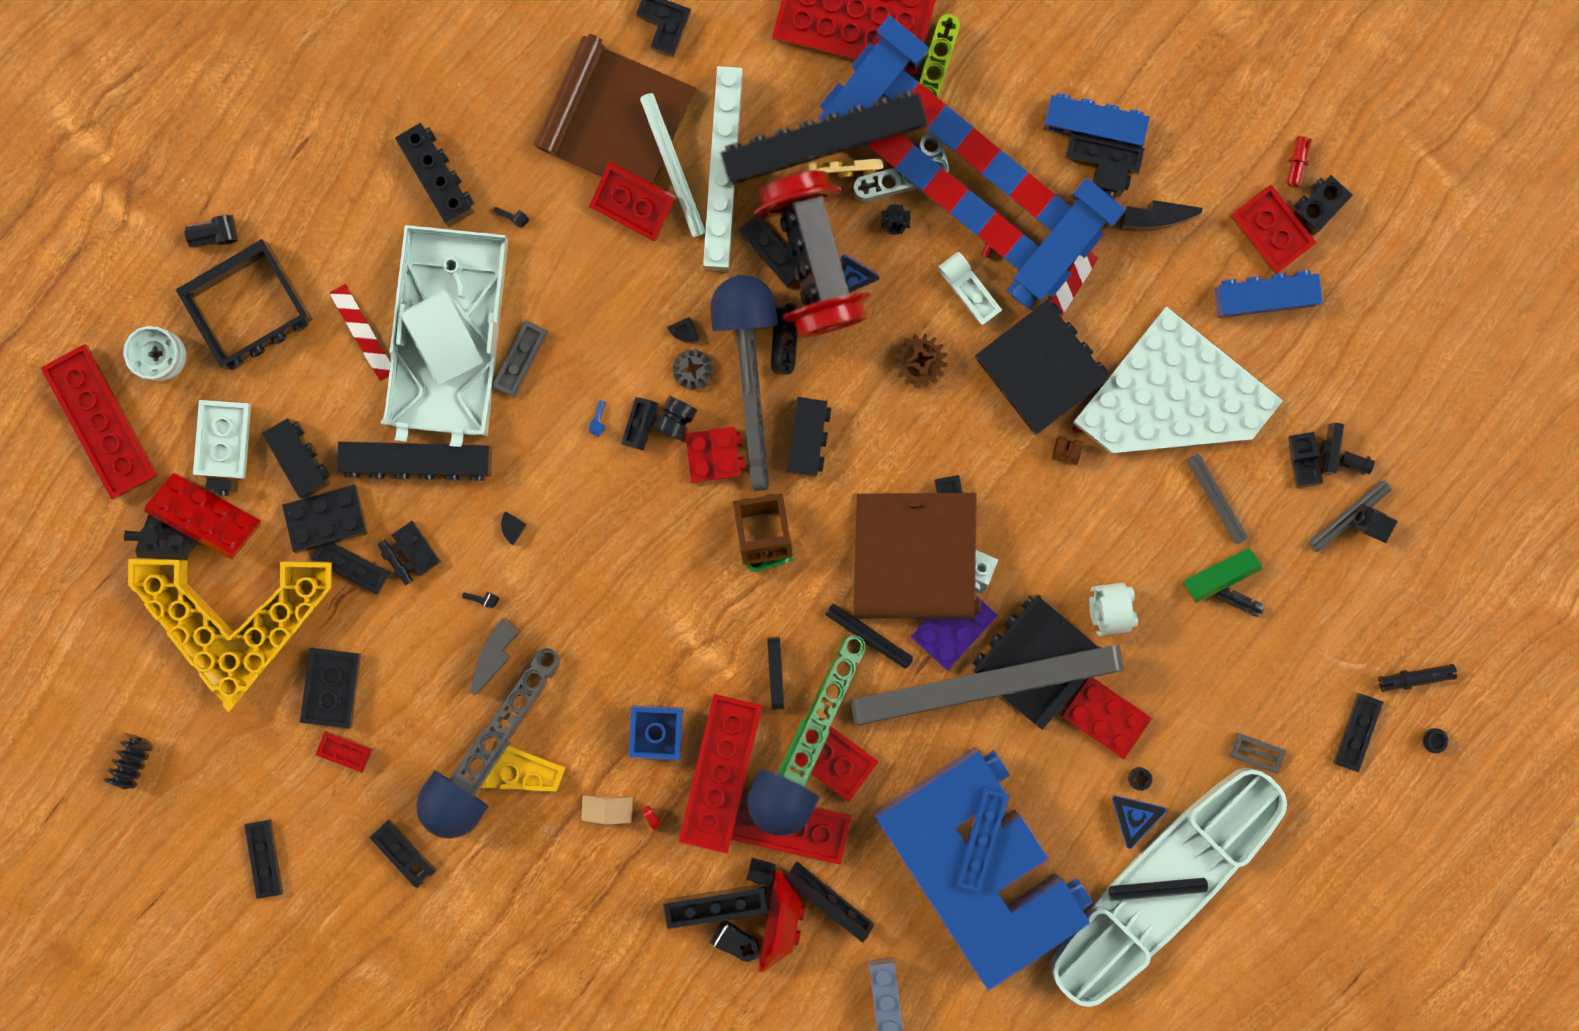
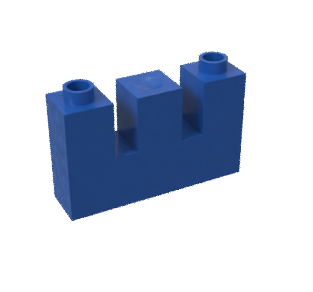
(989, 933)

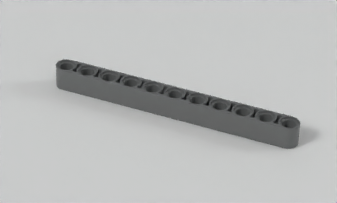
(987, 685)

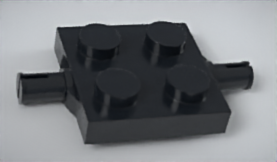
(161, 541)

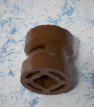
(1067, 450)

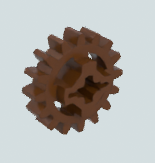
(923, 372)

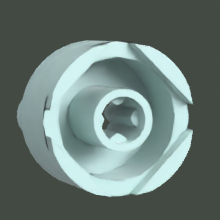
(1113, 609)

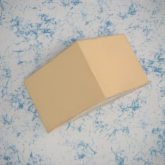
(607, 809)

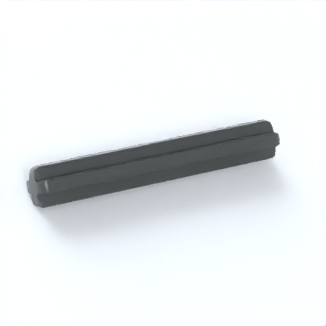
(1217, 499)
(1345, 519)

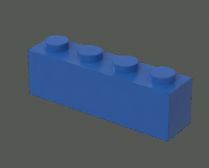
(1097, 121)
(1268, 295)

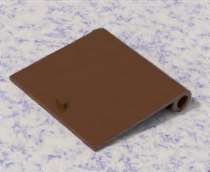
(601, 114)
(915, 558)

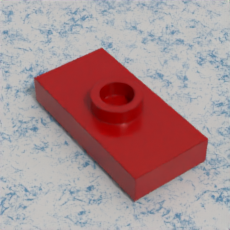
(344, 751)

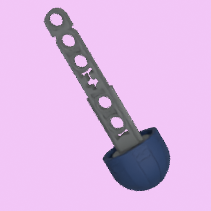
(744, 305)
(450, 805)

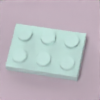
(222, 439)

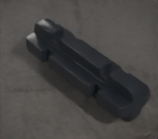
(1240, 602)

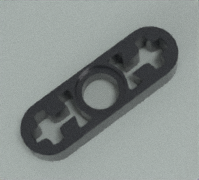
(778, 346)
(775, 673)

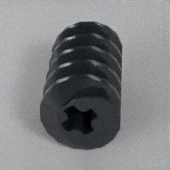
(130, 762)

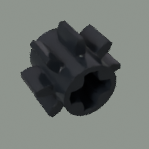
(895, 219)

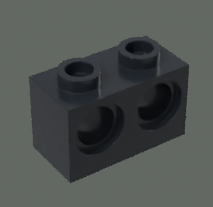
(1324, 208)

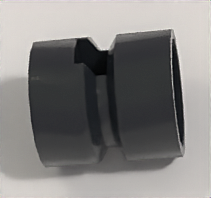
(675, 418)

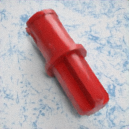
(1298, 161)

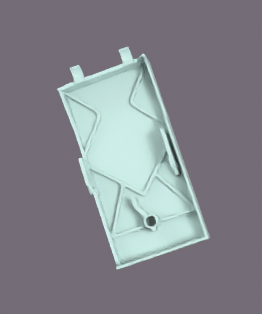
(472, 274)

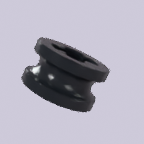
(1134, 774)

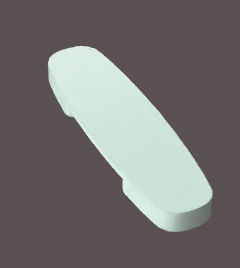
(1204, 842)

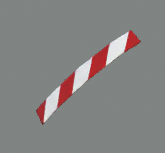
(1079, 272)
(361, 331)

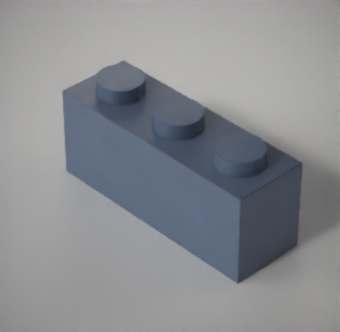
(885, 994)

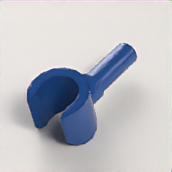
(595, 426)

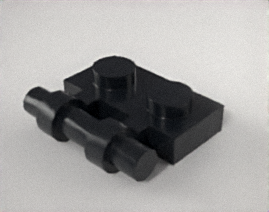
(415, 548)

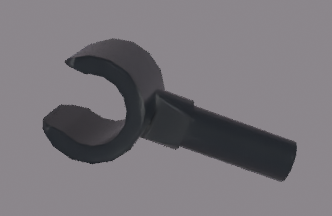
(518, 219)
(489, 600)

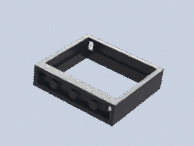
(220, 273)

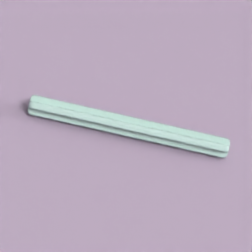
(672, 164)

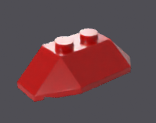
(781, 922)

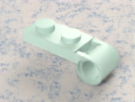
(969, 288)

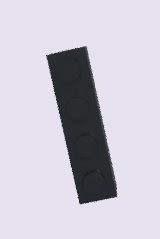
(715, 906)

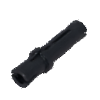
(1419, 677)

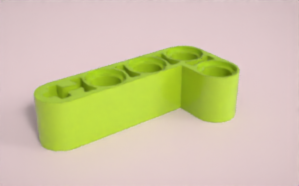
(938, 63)

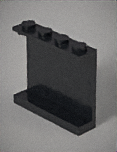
(1042, 366)
(1031, 637)

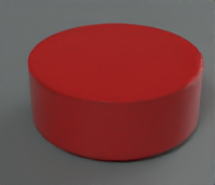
(651, 817)

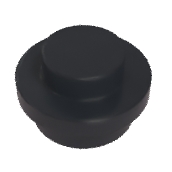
(1435, 740)

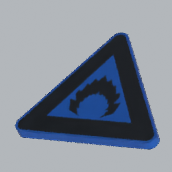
(857, 274)
(1135, 818)

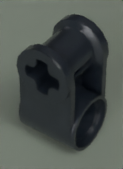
(730, 938)

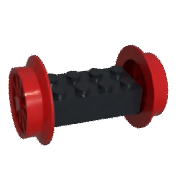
(811, 243)

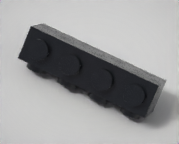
(435, 175)

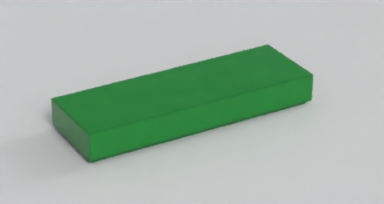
(1222, 575)

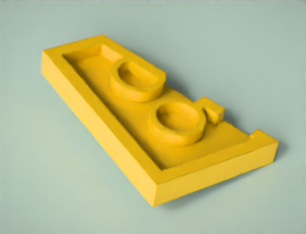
(846, 169)
(524, 771)

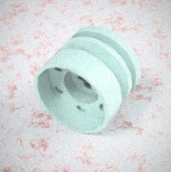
(148, 341)

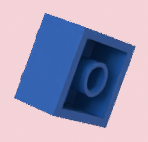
(656, 732)

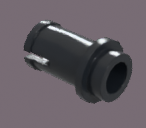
(1357, 462)

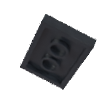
(324, 519)
(330, 687)

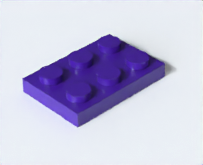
(950, 638)

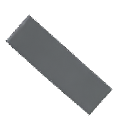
(493, 654)

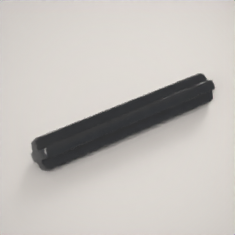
(869, 636)
(1158, 889)

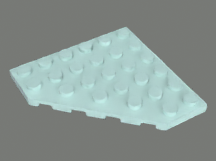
(1176, 394)

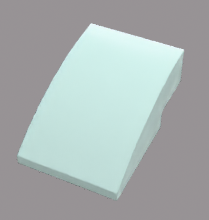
(441, 337)

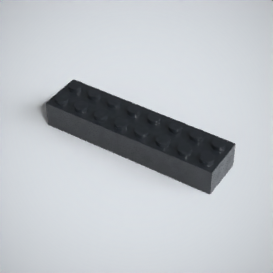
(824, 138)

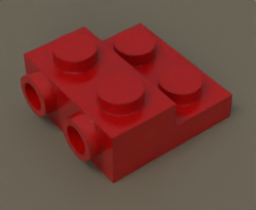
(714, 454)

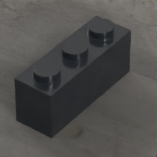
(808, 437)
(297, 458)

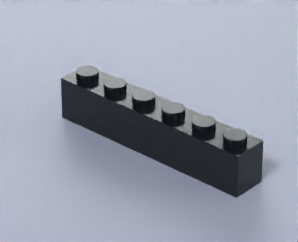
(414, 459)

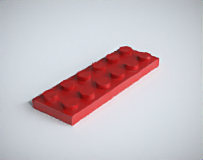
(99, 421)
(720, 774)
(819, 839)

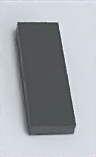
(520, 358)

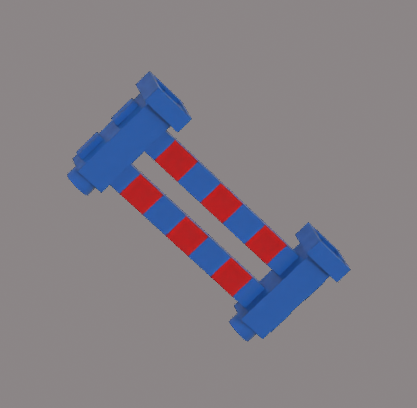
(1072, 229)

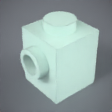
(983, 571)

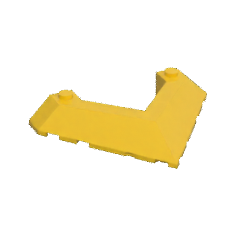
(224, 657)

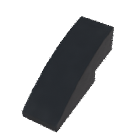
(1157, 216)

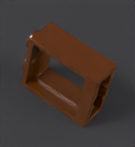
(768, 548)

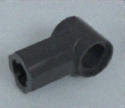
(218, 230)

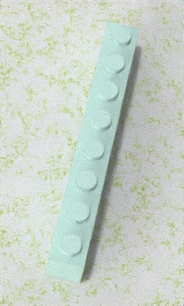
(720, 191)

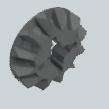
(686, 379)

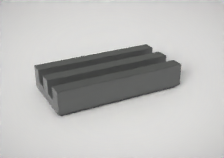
(1237, 745)

